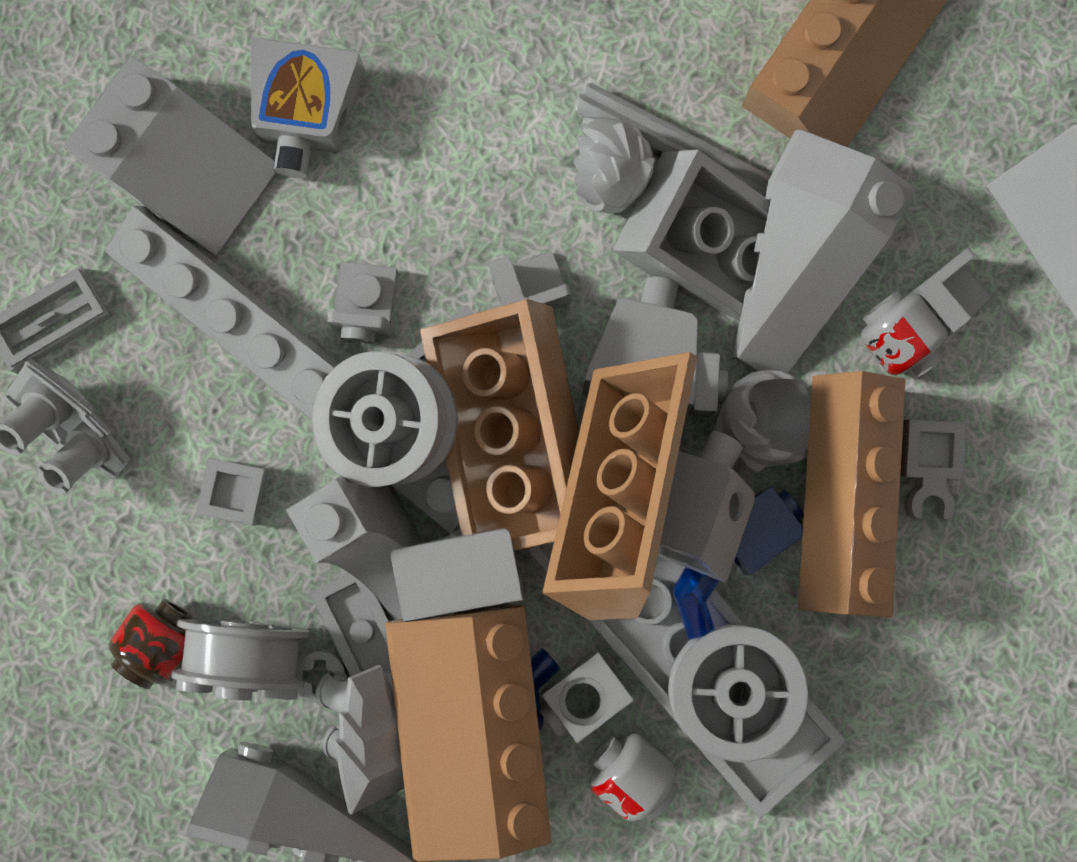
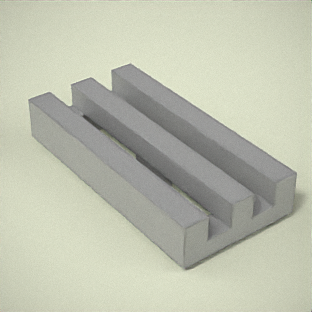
(61, 336)

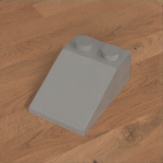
(172, 156)
(697, 229)

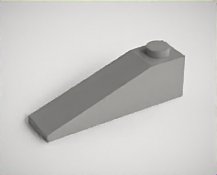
(820, 235)
(270, 804)

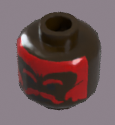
(149, 644)

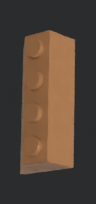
(837, 64)
(512, 419)
(620, 487)
(852, 494)
(469, 734)

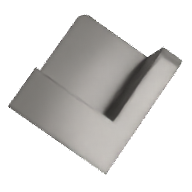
(530, 279)
(954, 292)

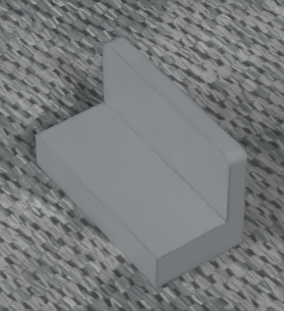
(457, 574)

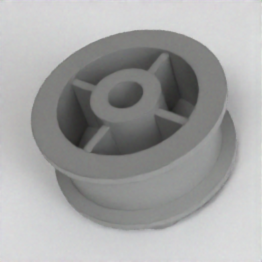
(416, 427)
(240, 659)
(772, 699)

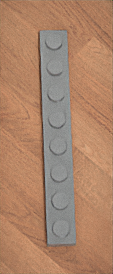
(247, 330)

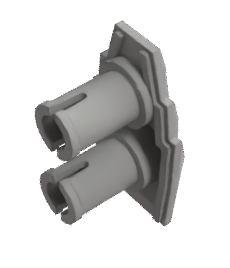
(62, 415)
(366, 735)

